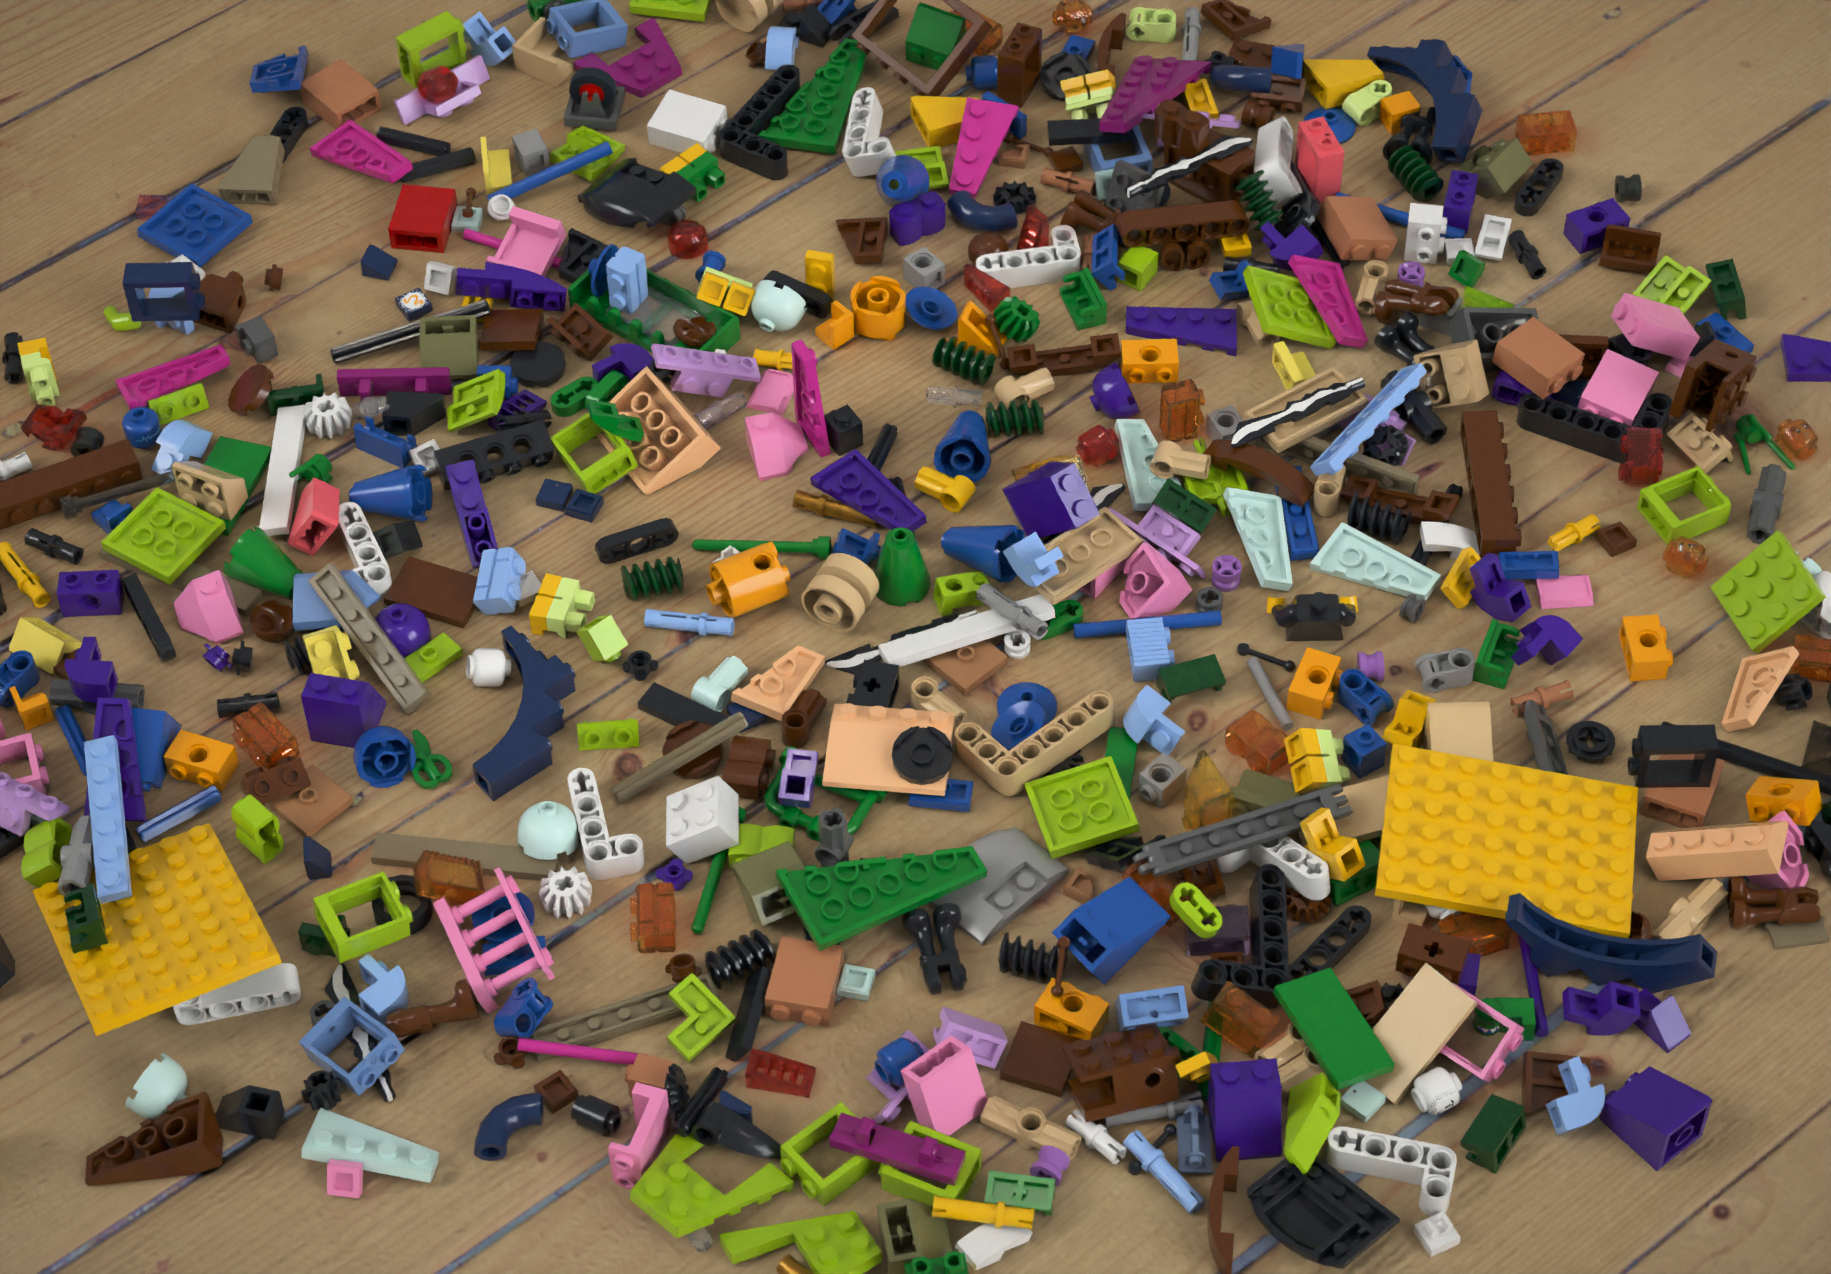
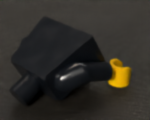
(1314, 616)

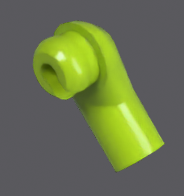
(120, 321)

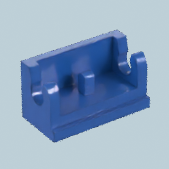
(1105, 257)
(383, 444)

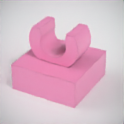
(344, 1178)

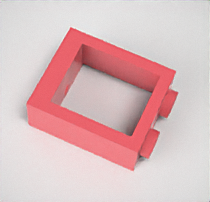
(1319, 158)

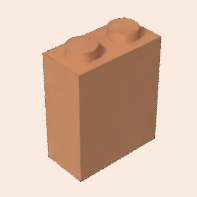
(340, 95)
(1356, 228)
(1538, 358)
(1682, 805)
(804, 982)

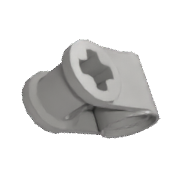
(1447, 670)

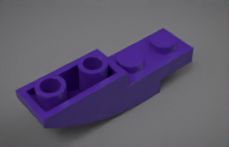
(509, 282)
(471, 510)

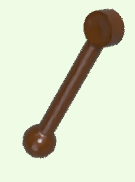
(1010, 138)
(468, 212)
(990, 320)
(1063, 944)

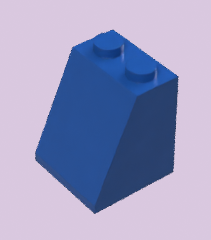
(154, 735)

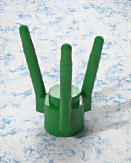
(1752, 431)
(316, 467)

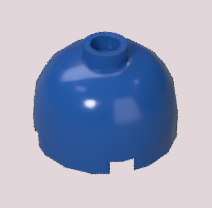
(383, 756)

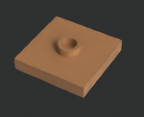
(968, 665)
(312, 806)

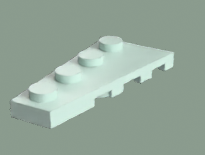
(1137, 450)
(1263, 533)
(1371, 563)
(380, 1152)

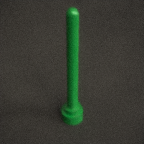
(818, 547)
(711, 885)

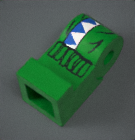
(1517, 1009)

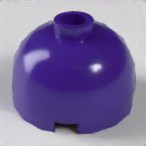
(1113, 394)
(405, 627)

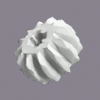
(327, 415)
(565, 892)

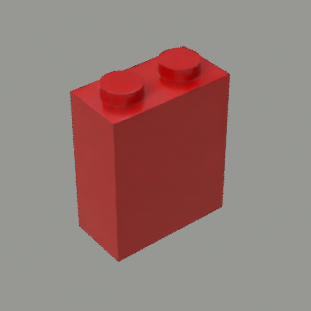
(422, 218)

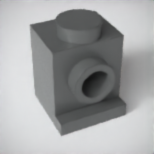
(257, 339)

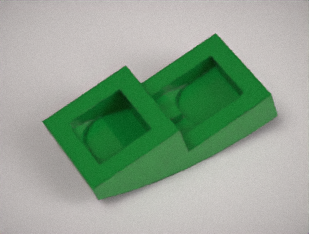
(607, 417)

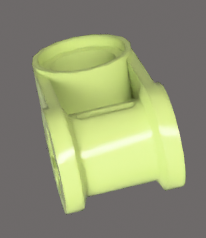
(1154, 25)
(1365, 104)

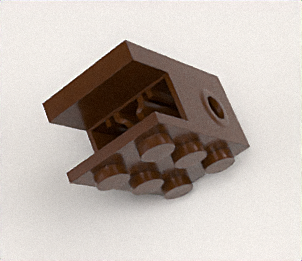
(1216, 178)
(1717, 376)
(1122, 1072)

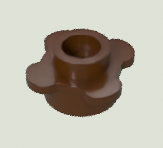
(756, 53)
(682, 966)
(507, 1046)

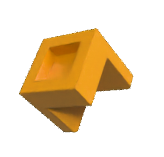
(1394, 107)
(838, 328)
(33, 709)

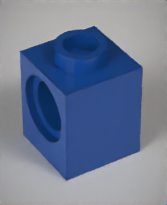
(1363, 751)

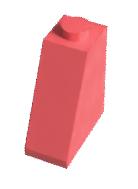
(315, 516)

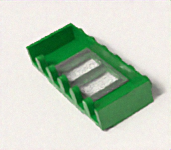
(656, 314)

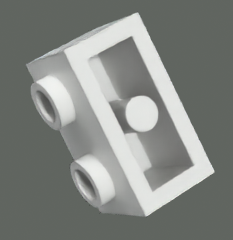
(1424, 232)

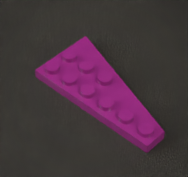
(1147, 85)

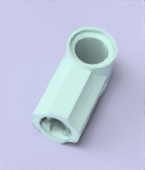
(717, 688)

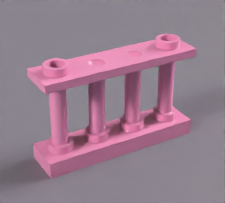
(464, 940)

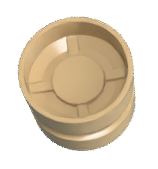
(746, 14)
(840, 592)

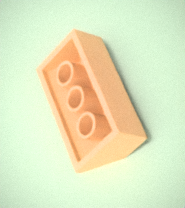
(1717, 850)

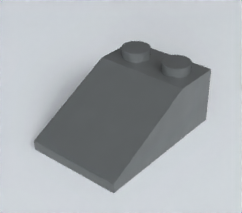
(1487, 327)

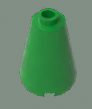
(261, 564)
(901, 569)

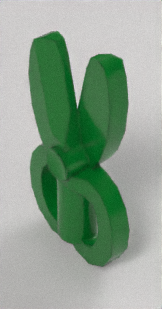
(425, 762)

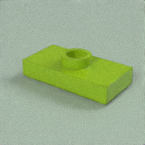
(434, 656)

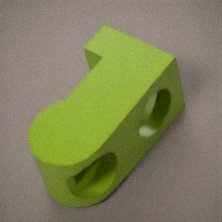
(957, 591)

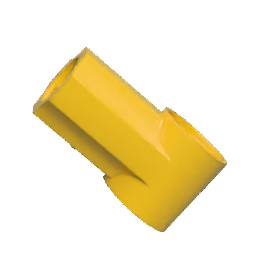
(950, 491)

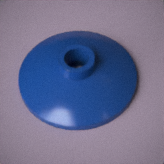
(1340, 123)
(598, 270)
(931, 308)
(1028, 692)
(1018, 723)
(497, 908)

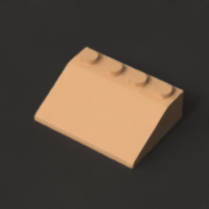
(672, 436)
(863, 744)

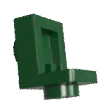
(315, 941)

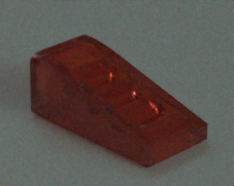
(1034, 229)
(984, 287)
(770, 1062)

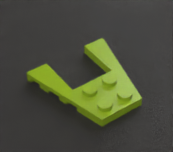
(686, 1201)
(827, 1243)

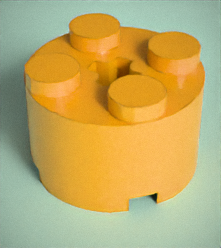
(878, 308)

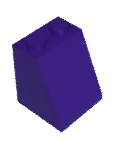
(1051, 499)
(340, 709)
(1245, 1108)
(1656, 1115)

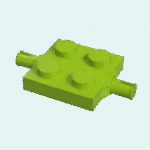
(1213, 488)

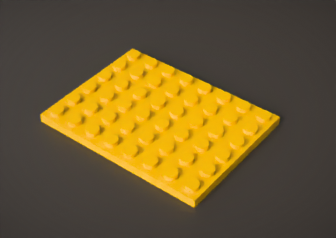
(1483, 830)
(171, 940)

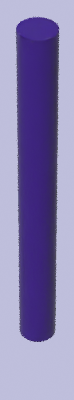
(1534, 989)

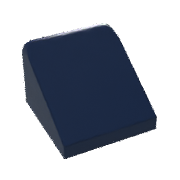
(377, 263)
(1571, 392)
(316, 859)
(736, 1105)

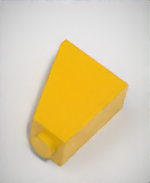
(1336, 79)
(938, 118)

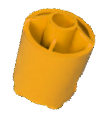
(748, 580)

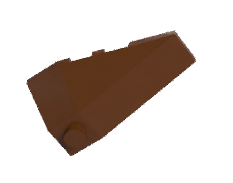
(171, 1146)

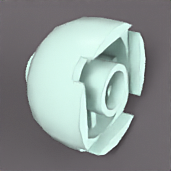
(776, 307)
(548, 830)
(158, 1088)

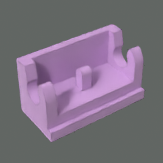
(983, 1037)

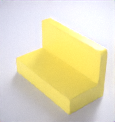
(495, 168)
(1291, 367)
(43, 641)

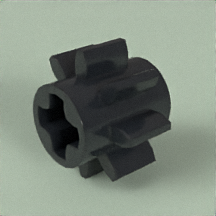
(1794, 692)
(322, 1090)

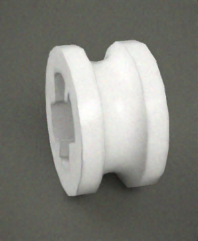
(1020, 651)

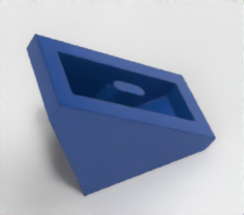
(1288, 60)

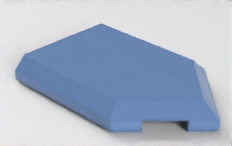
(311, 611)

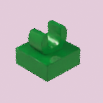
(1466, 268)

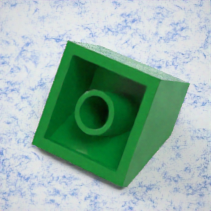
(933, 35)

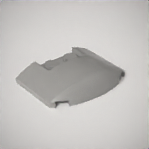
(1015, 879)

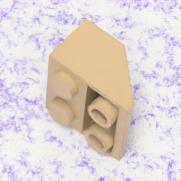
(1453, 374)
(210, 488)

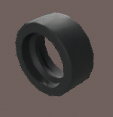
(406, 886)

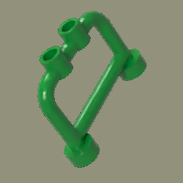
(793, 815)

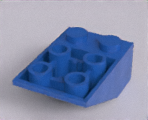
(1112, 928)

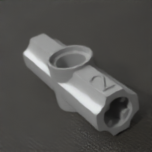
(77, 858)

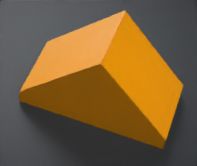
(976, 331)

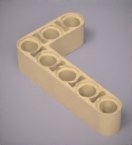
(1039, 752)

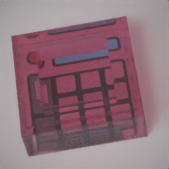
(149, 205)

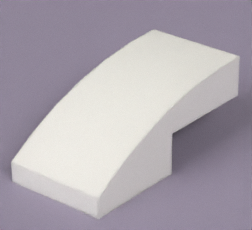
(1493, 237)
(1447, 537)
(987, 1244)

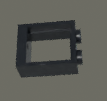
(1673, 741)

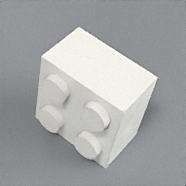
(702, 820)

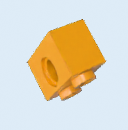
(1149, 361)
(1645, 647)
(1314, 683)
(201, 760)
(1774, 794)
(1055, 1012)

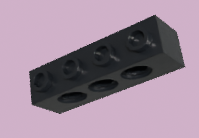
(503, 443)

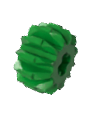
(1016, 319)

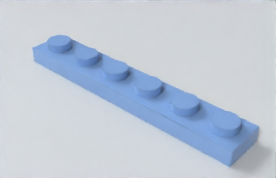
(1364, 424)
(107, 819)

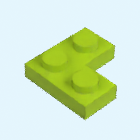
(705, 1019)

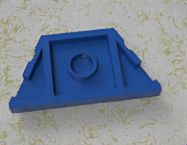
(280, 73)

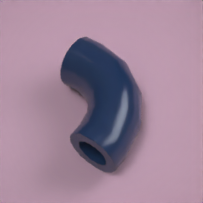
(1241, 78)
(980, 216)
(504, 1121)

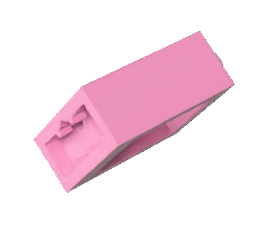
(23, 747)
(1496, 1063)

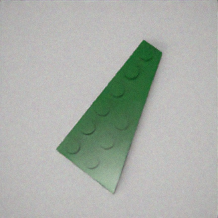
(821, 107)
(867, 892)

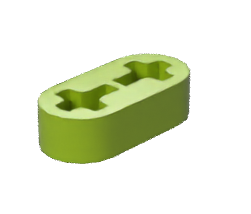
(1195, 910)

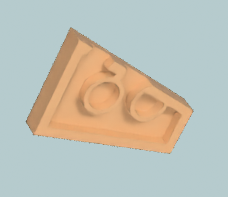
(782, 684)
(1755, 685)

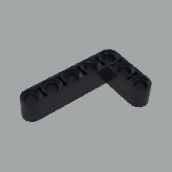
(740, 136)
(1586, 429)
(1268, 946)

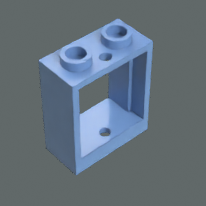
(609, 35)
(1141, 160)
(1159, 1006)
(343, 1020)

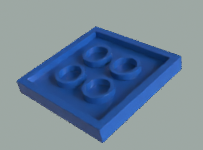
(194, 225)

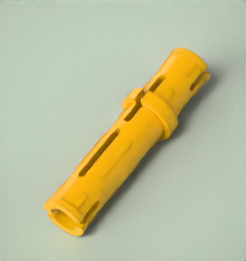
(27, 581)
(983, 1212)

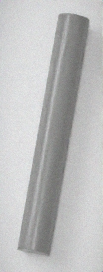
(1270, 693)

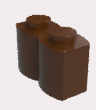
(1181, 127)
(749, 765)

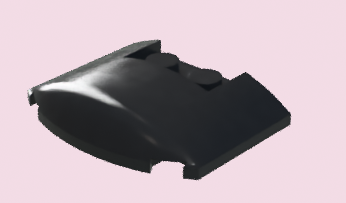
(635, 194)
(1319, 1213)

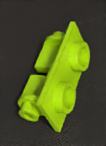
(179, 403)
(608, 734)

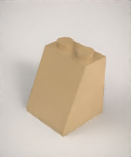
(1459, 729)

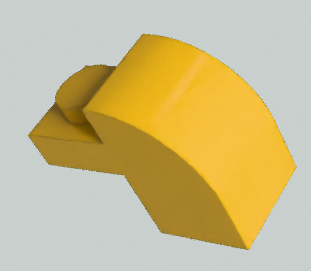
(1409, 720)
(1338, 851)

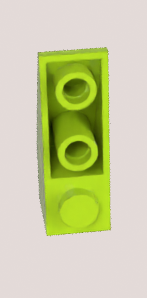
(1310, 1117)

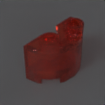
(53, 426)
(1643, 456)

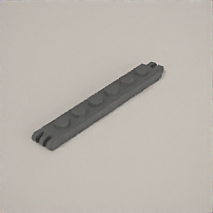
(1544, 739)
(1238, 832)

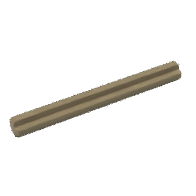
(679, 756)

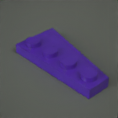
(1197, 326)
(1806, 359)
(868, 491)
(116, 718)

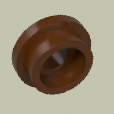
(274, 277)

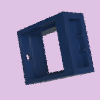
(163, 276)

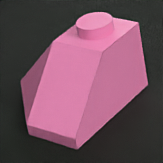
(774, 444)
(1151, 584)
(209, 609)
(1792, 871)

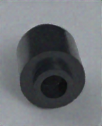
(596, 1115)

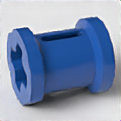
(713, 260)

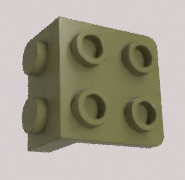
(1259, 791)

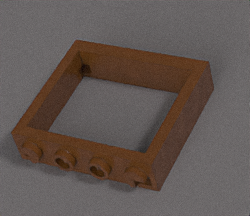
(950, 66)

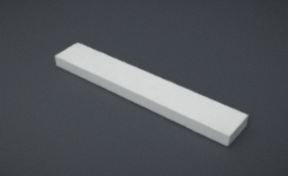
(284, 458)
(958, 633)

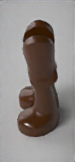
(1081, 213)
(1196, 253)
(1414, 298)
(1790, 904)
(421, 1018)

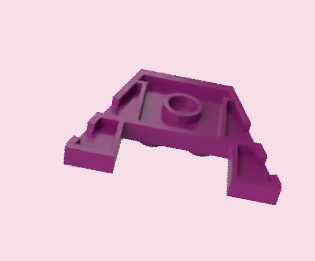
(644, 68)

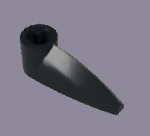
(733, 1131)

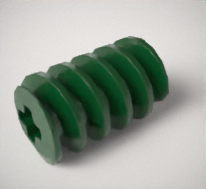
(1415, 174)
(1258, 200)
(962, 362)
(1014, 417)
(652, 578)

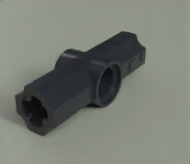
(1419, 413)

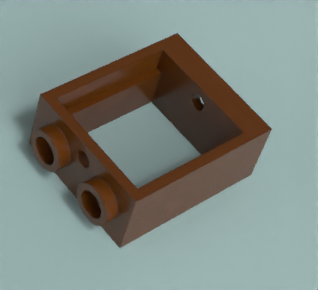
(1019, 64)

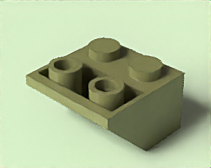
(1497, 166)
(451, 344)
(761, 888)
(910, 1233)

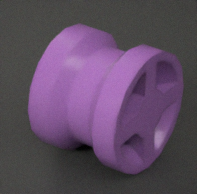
(1411, 273)
(1226, 573)
(1371, 665)
(1050, 1163)

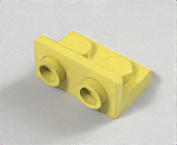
(329, 653)

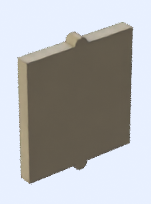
(1795, 934)

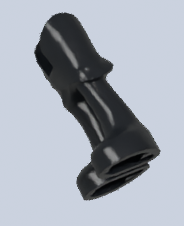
(1414, 124)
(1392, 339)
(945, 920)

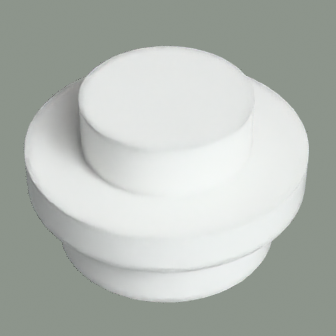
(500, 207)

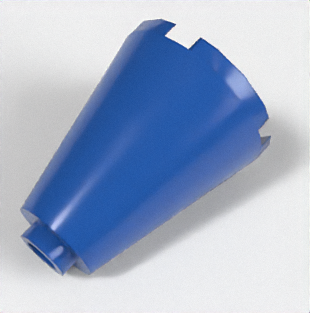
(909, 173)
(964, 448)
(395, 494)
(983, 548)

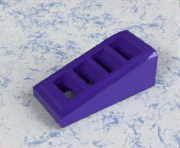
(513, 403)

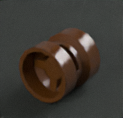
(1257, 115)

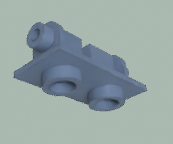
(1194, 1141)

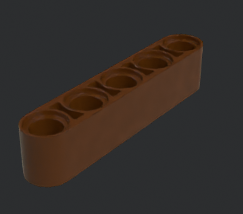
(1182, 223)

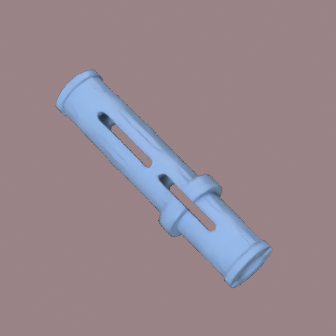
(697, 623)
(1155, 1163)

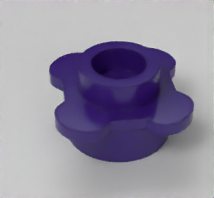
(217, 657)
(679, 880)

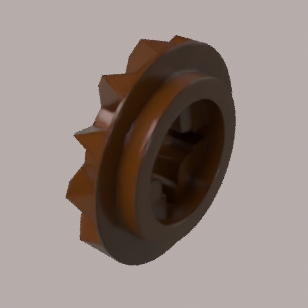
(1298, 912)

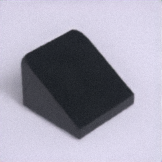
(1706, 337)

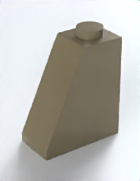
(255, 173)

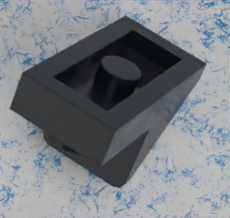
(810, 25)

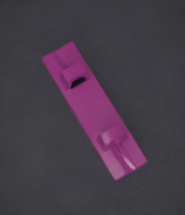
(418, 380)
(897, 1148)

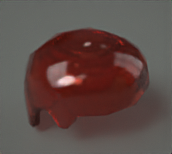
(687, 239)

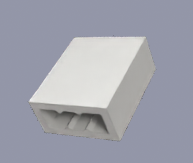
(685, 121)

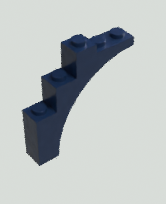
(1455, 111)
(526, 744)
(1606, 958)

